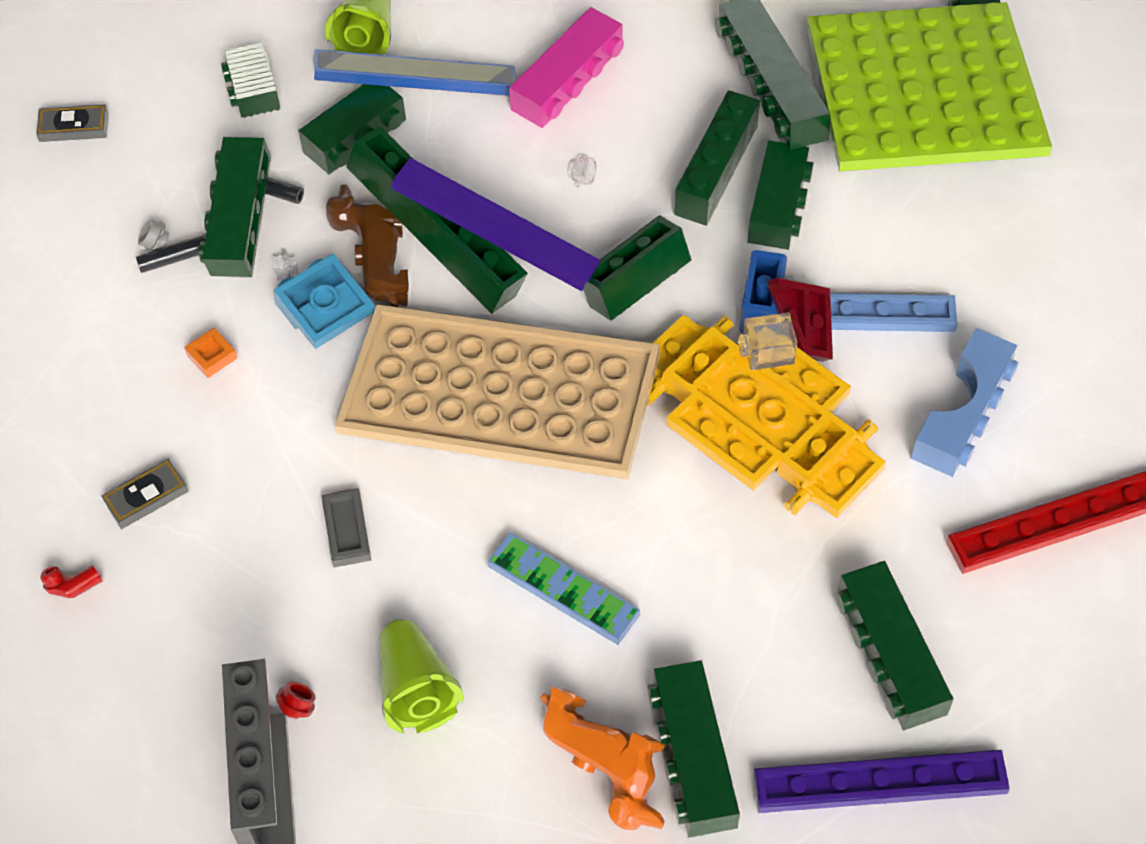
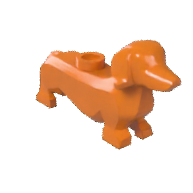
(612, 751)

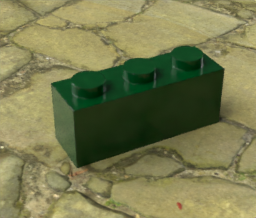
(333, 133)
(780, 196)
(637, 267)

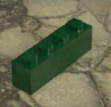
(716, 158)
(235, 207)
(893, 646)
(695, 749)

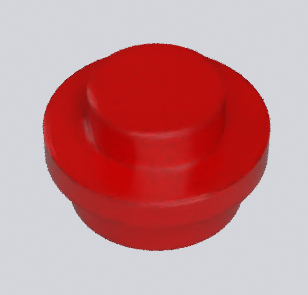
(296, 700)

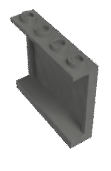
(256, 758)

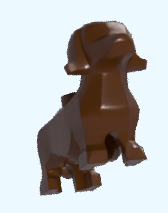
(378, 246)

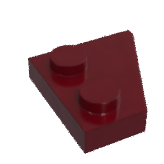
(809, 313)

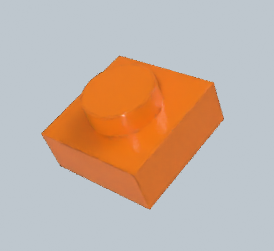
(210, 352)

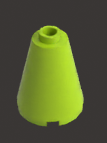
(360, 26)
(415, 680)

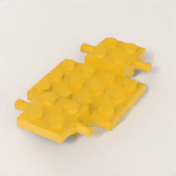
(764, 417)

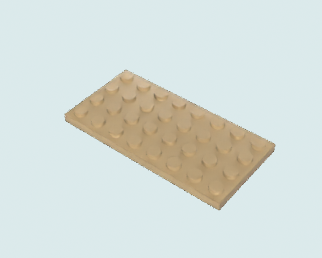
(500, 390)

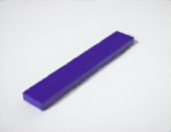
(495, 224)
(880, 781)

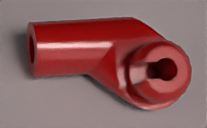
(66, 585)

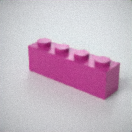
(566, 67)

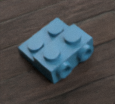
(322, 300)

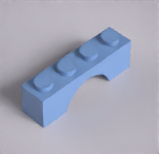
(948, 434)

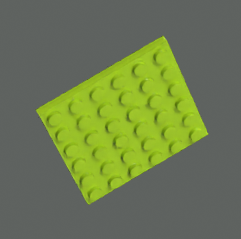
(926, 87)

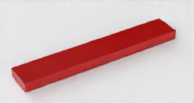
(1049, 523)

